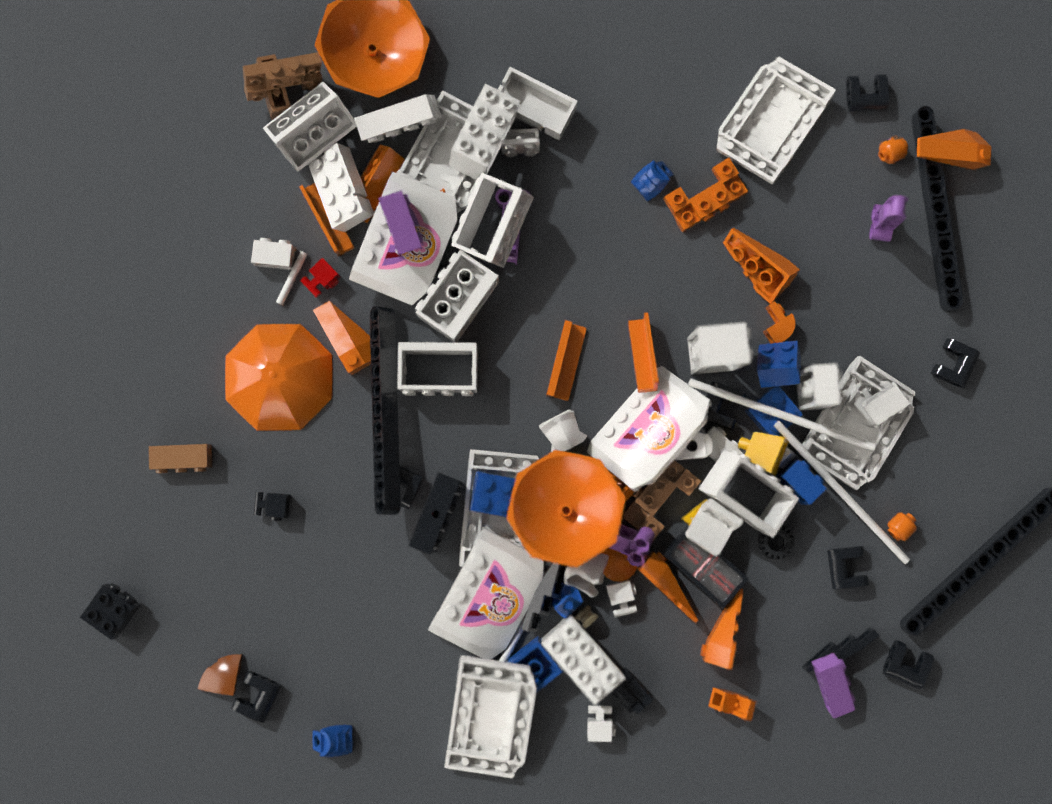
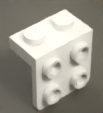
(520, 142)
(713, 526)

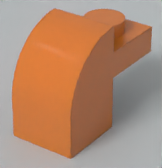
(783, 325)
(732, 703)

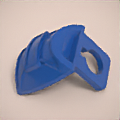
(652, 179)
(569, 601)
(333, 740)

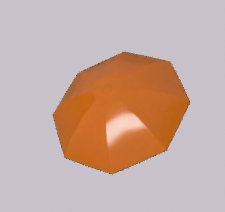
(372, 44)
(278, 377)
(566, 508)

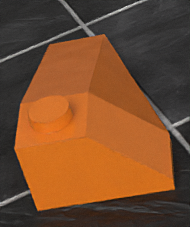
(956, 148)
(765, 268)
(346, 337)
(662, 577)
(720, 643)

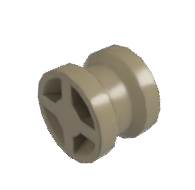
(586, 616)

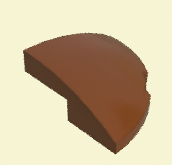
(222, 675)

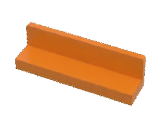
(378, 172)
(338, 240)
(643, 354)
(566, 361)

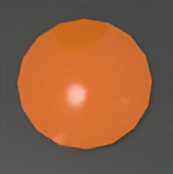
(618, 566)

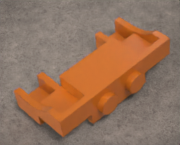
(714, 198)

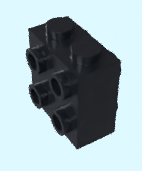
(110, 610)

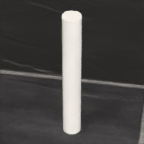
(291, 278)

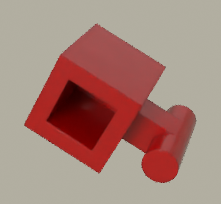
(324, 275)

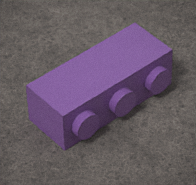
(401, 222)
(834, 685)

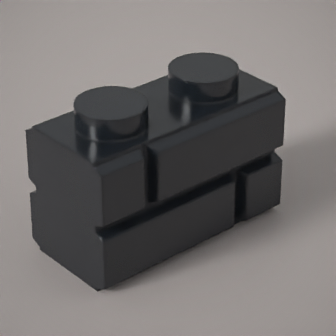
(633, 693)

